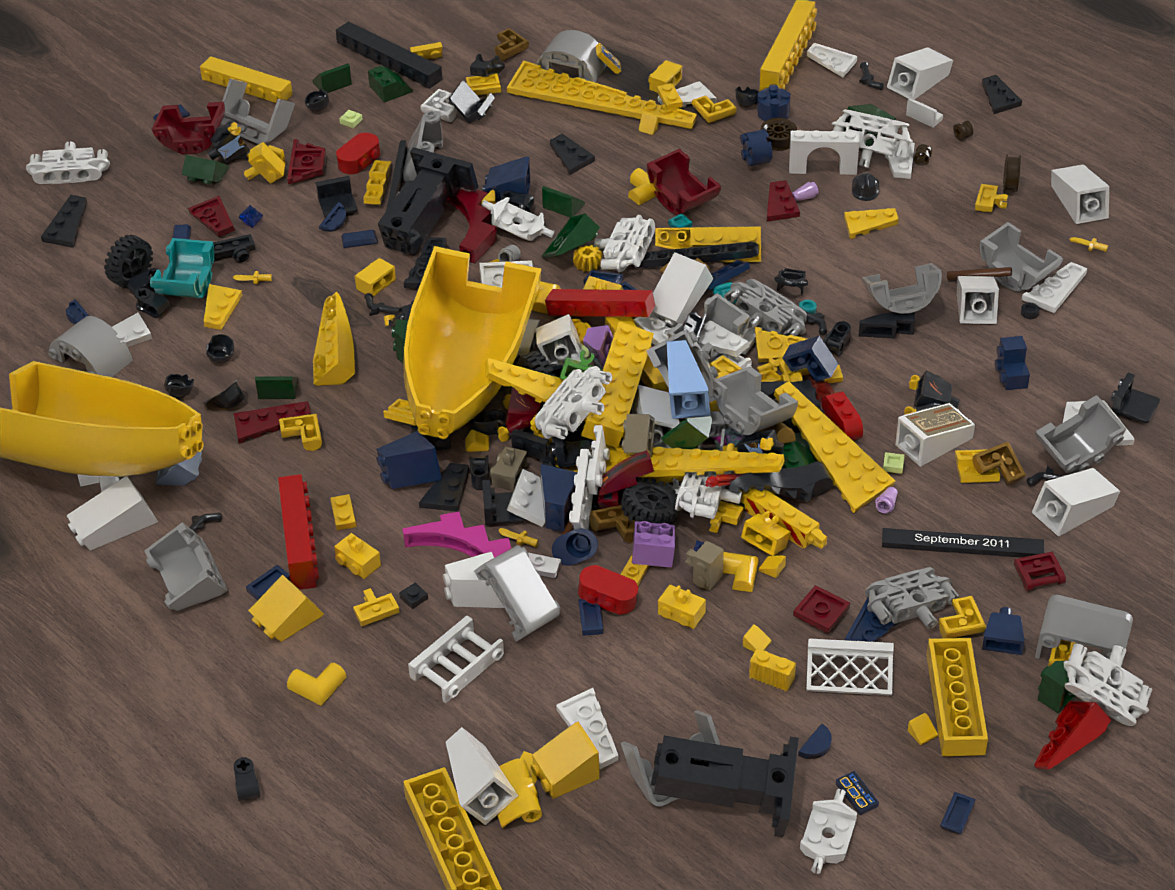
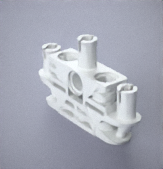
(876, 125)
(68, 165)
(627, 243)
(573, 402)
(700, 499)
(1107, 683)

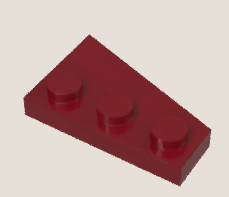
(781, 202)
(213, 216)

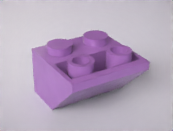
(653, 544)

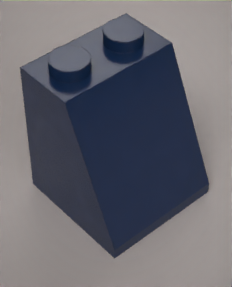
(509, 177)
(408, 461)
(557, 492)

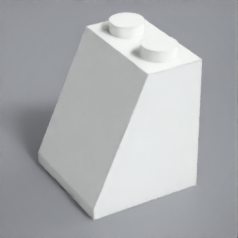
(977, 299)
(559, 340)
(466, 588)

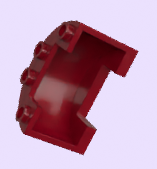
(187, 134)
(677, 186)

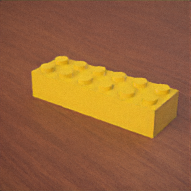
(956, 697)

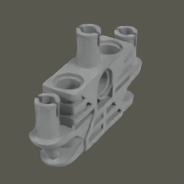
(767, 308)
(910, 596)

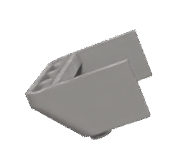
(251, 128)
(1083, 624)
(642, 770)

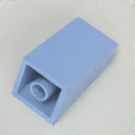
(686, 384)

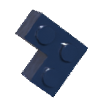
(811, 355)
(1011, 363)

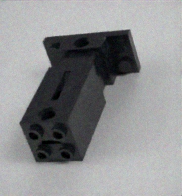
(422, 200)
(726, 776)

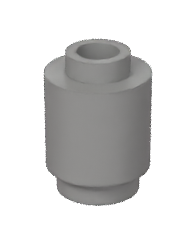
(509, 254)

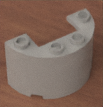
(573, 50)
(1003, 250)
(907, 298)
(725, 315)
(94, 345)
(659, 358)
(746, 405)
(1083, 437)

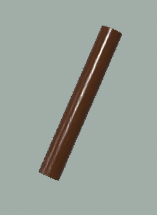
(991, 272)

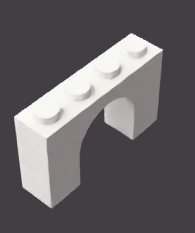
(804, 142)

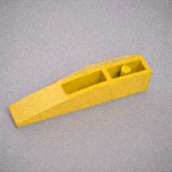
(706, 236)
(334, 346)

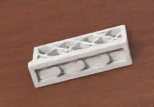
(847, 649)

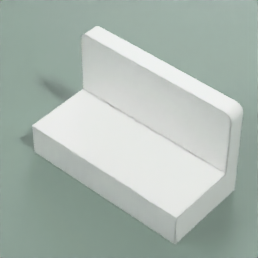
(923, 113)

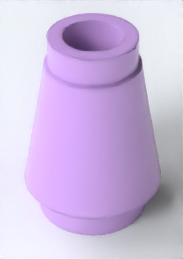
(806, 191)
(886, 500)

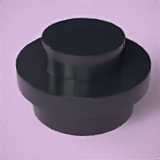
(241, 254)

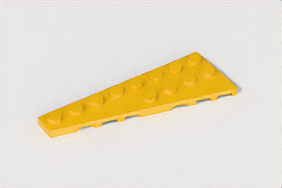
(524, 380)
(849, 466)

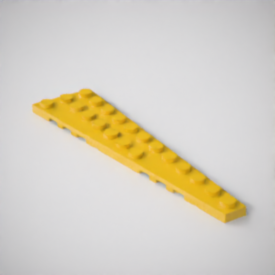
(550, 86)
(679, 461)

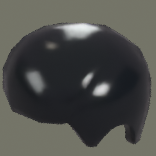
(746, 97)
(317, 100)
(220, 348)
(178, 385)

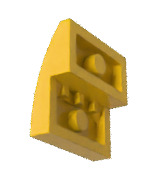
(967, 471)

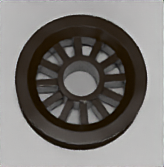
(779, 132)
(1011, 172)

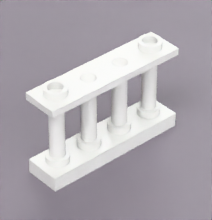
(451, 642)

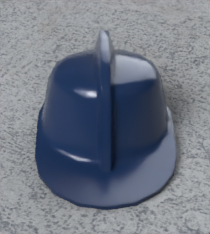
(575, 546)

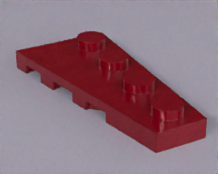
(262, 420)

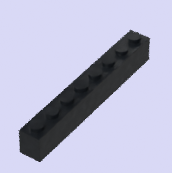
(389, 54)

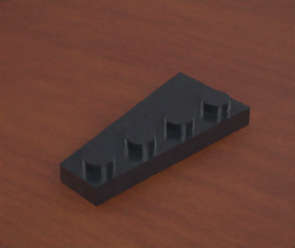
(66, 222)
(417, 273)

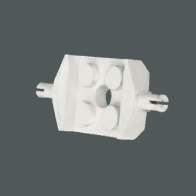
(505, 214)
(830, 817)

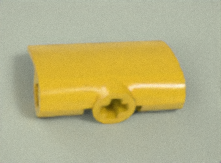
(526, 802)

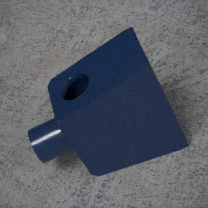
(1004, 633)

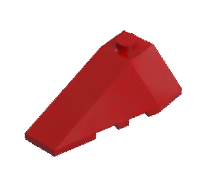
(1076, 727)

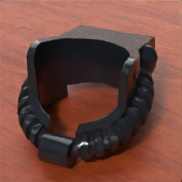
(484, 68)
(791, 278)

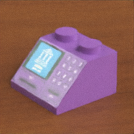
(598, 342)

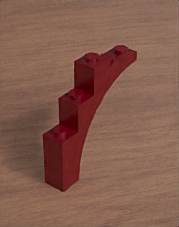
(481, 232)

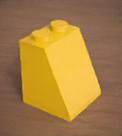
(284, 610)
(566, 762)

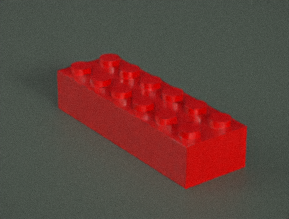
(298, 531)

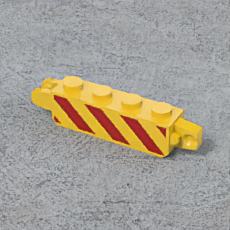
(801, 527)

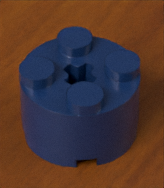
(773, 103)
(756, 148)

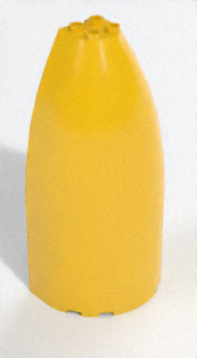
(453, 334)
(94, 424)

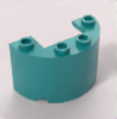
(187, 270)

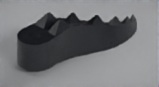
(795, 483)

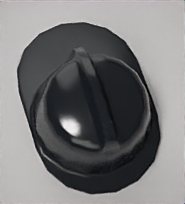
(865, 187)
(230, 397)

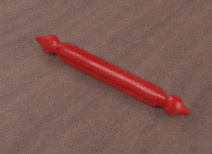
(722, 480)

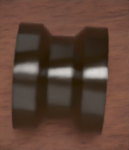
(963, 130)
(922, 159)

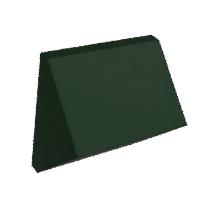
(334, 78)
(560, 202)
(276, 387)
(688, 433)

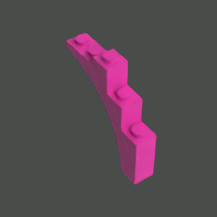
(451, 534)

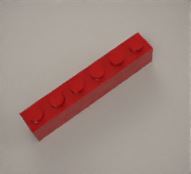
(600, 302)

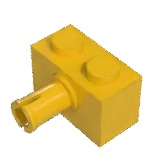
(264, 162)

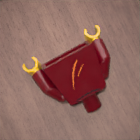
(520, 413)

